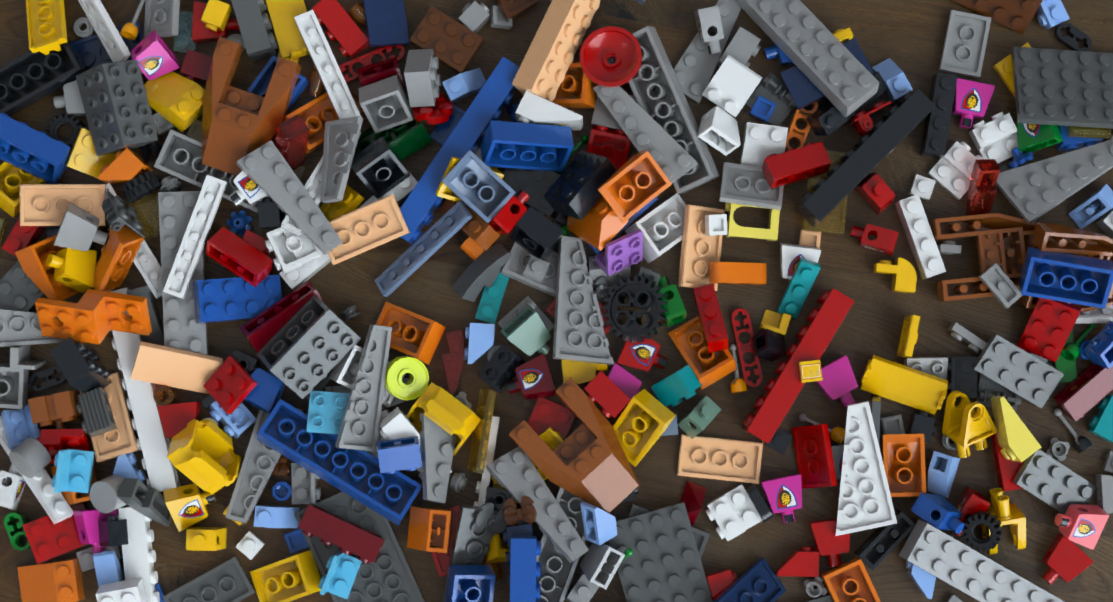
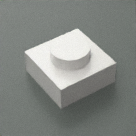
(922, 186)
(716, 225)
(250, 545)

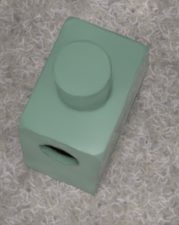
(528, 332)
(700, 415)

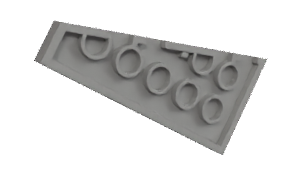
(1048, 182)
(577, 313)

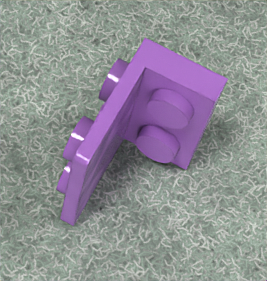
(621, 253)

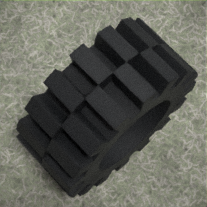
(64, 119)
(140, 186)
(974, 540)

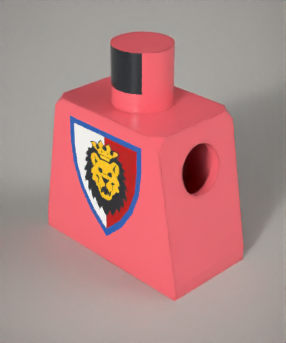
(1082, 524)

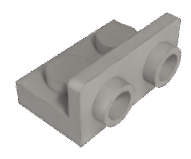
(304, 486)

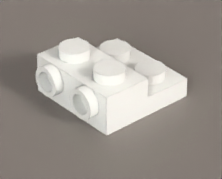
(995, 138)
(955, 169)
(290, 249)
(733, 513)

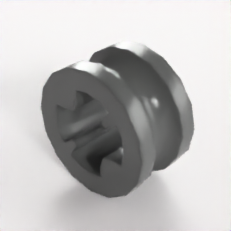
(350, 313)

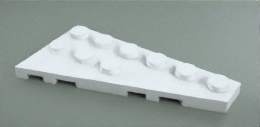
(864, 487)

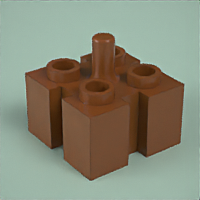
(54, 409)

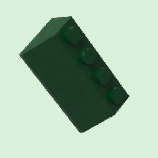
(402, 138)

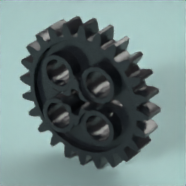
(633, 328)

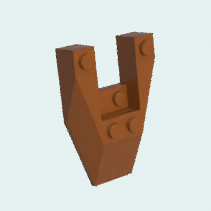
(236, 119)
(1066, 239)
(999, 241)
(587, 461)

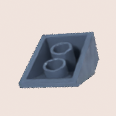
(478, 186)

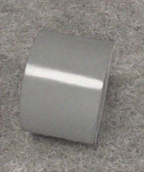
(29, 457)
(105, 492)

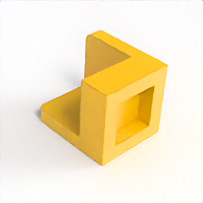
(775, 322)
(497, 549)

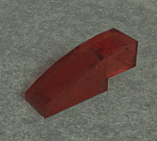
(982, 187)
(454, 360)

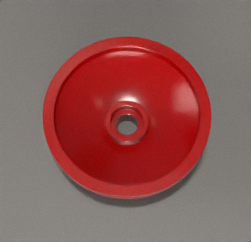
(610, 44)

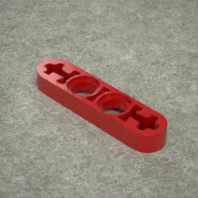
(367, 60)
(748, 347)

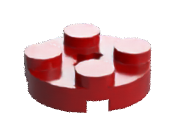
(434, 114)

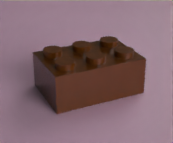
(450, 40)

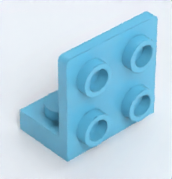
(326, 412)
(73, 471)
(341, 575)

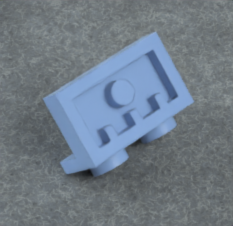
(1051, 13)
(234, 423)
(19, 426)

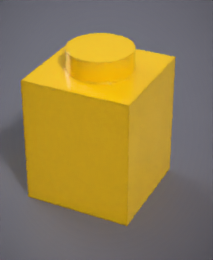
(216, 15)

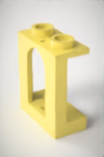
(735, 230)

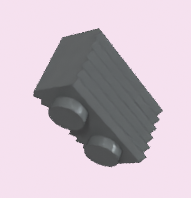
(96, 412)

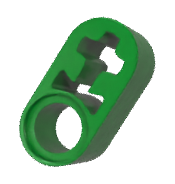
(11, 529)

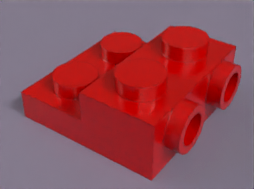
(610, 144)
(62, 439)

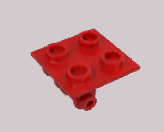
(862, 122)

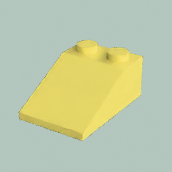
(1012, 434)

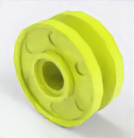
(417, 382)

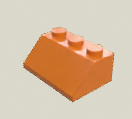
(597, 226)
(116, 259)

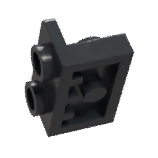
(501, 368)
(963, 376)

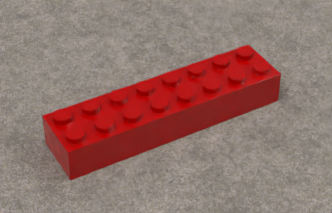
(810, 346)

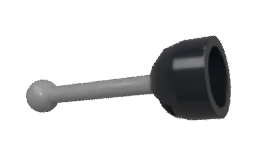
(1081, 443)

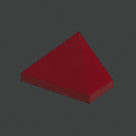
(693, 498)

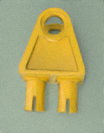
(966, 425)
(1007, 514)

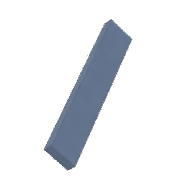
(423, 248)

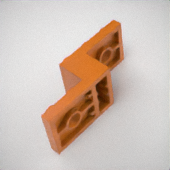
(93, 316)

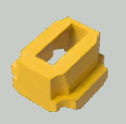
(446, 413)
(205, 455)

